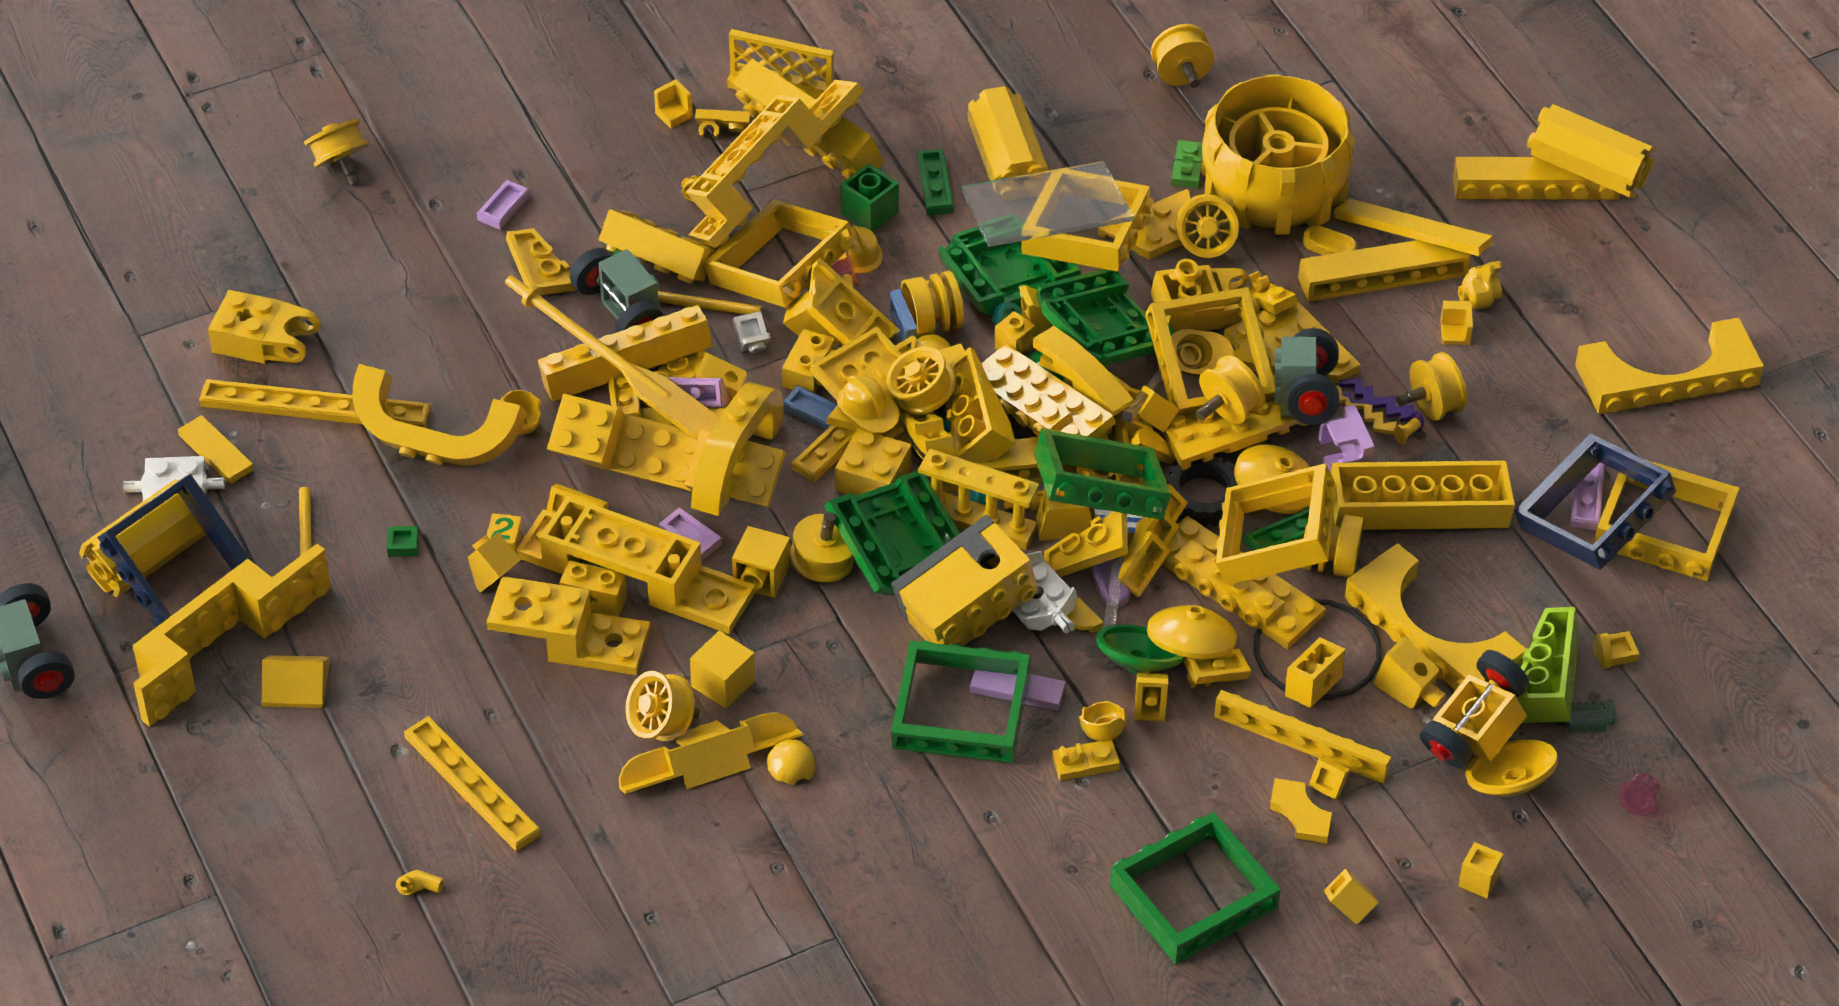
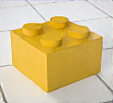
(871, 463)

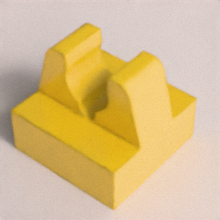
(1329, 777)

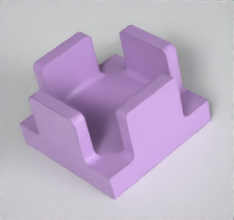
(1348, 434)

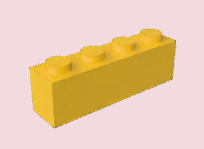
(657, 245)

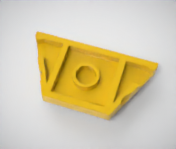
(1159, 229)
(843, 308)

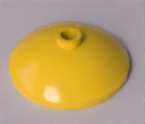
(1269, 461)
(1192, 632)
(1514, 770)

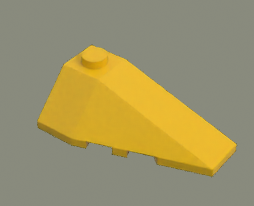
(976, 415)

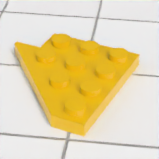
(1286, 325)
(853, 358)

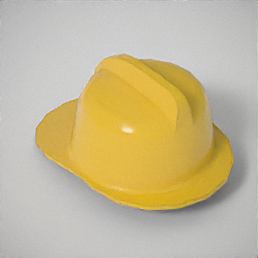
(866, 250)
(1199, 350)
(868, 405)

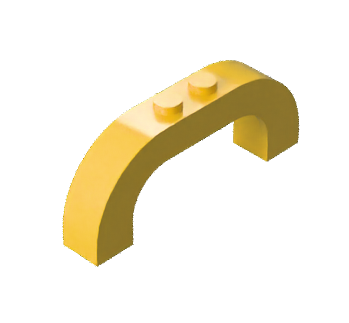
(751, 412)
(485, 444)

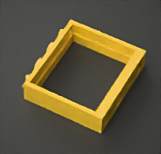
(1096, 252)
(725, 262)
(1165, 350)
(1266, 493)
(1669, 555)

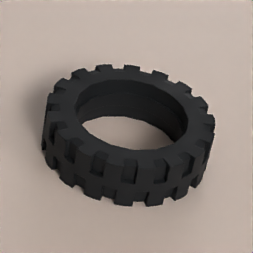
(1214, 469)

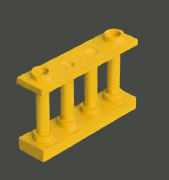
(987, 481)

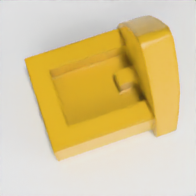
(1615, 649)

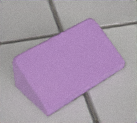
(708, 391)

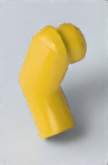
(417, 881)

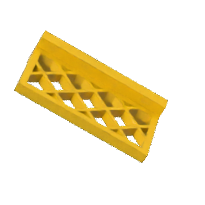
(781, 47)

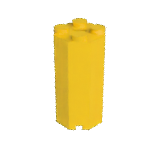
(1005, 134)
(1591, 150)
(148, 542)

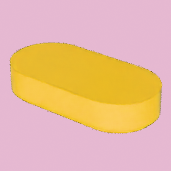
(1327, 241)

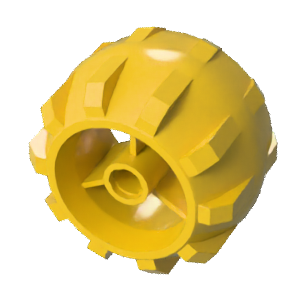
(1298, 146)

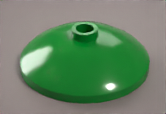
(1134, 650)

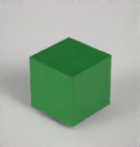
(869, 197)

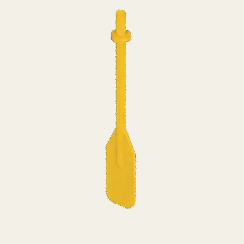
(647, 385)

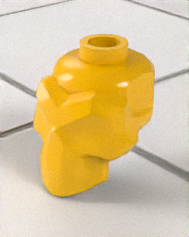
(1481, 285)

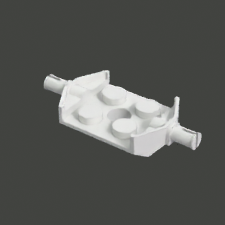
(1055, 602)

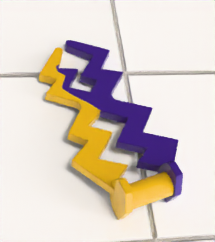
(1368, 403)

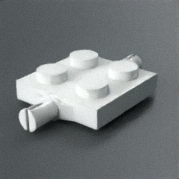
(164, 470)

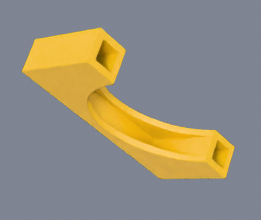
(1619, 386)
(1378, 593)

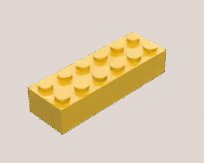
(841, 147)
(1424, 494)

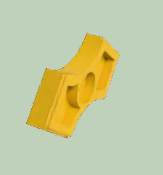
(1308, 819)

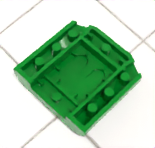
(997, 272)
(1098, 315)
(892, 528)

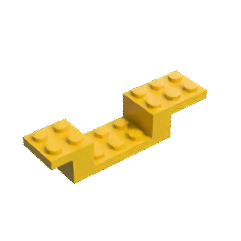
(782, 119)
(655, 451)
(640, 550)
(242, 595)

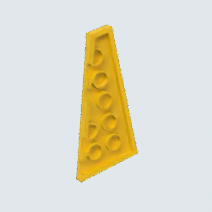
(1198, 439)

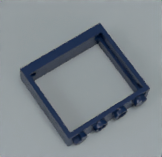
(1569, 474)
(207, 518)

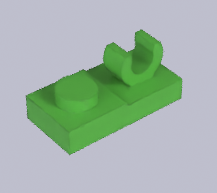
(1187, 164)

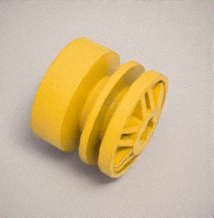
(937, 303)
(1343, 546)

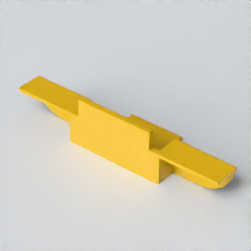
(707, 752)

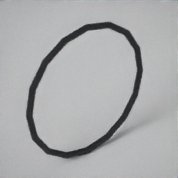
(1338, 694)

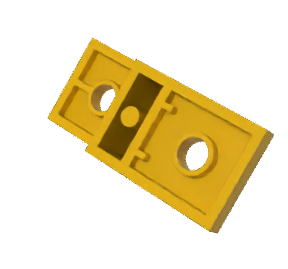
(568, 625)

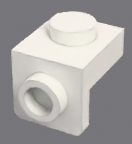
(751, 332)

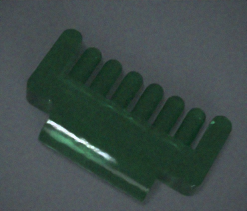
(1591, 720)

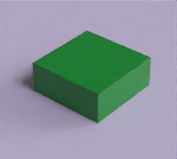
(402, 541)

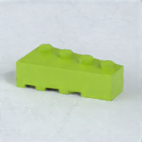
(1551, 667)

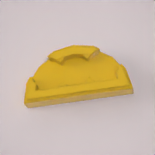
(1149, 438)
(1084, 618)

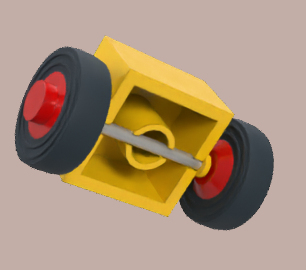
(1479, 713)

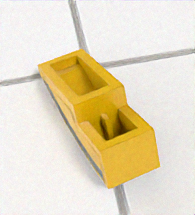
(927, 432)

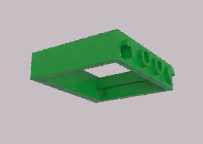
(1104, 455)
(960, 742)
(1219, 924)

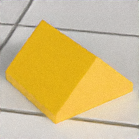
(294, 681)

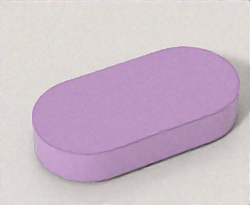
(1101, 578)

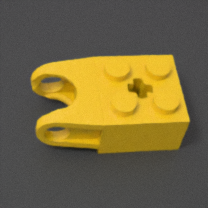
(1212, 281)
(260, 328)

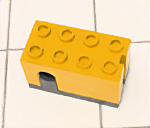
(966, 585)

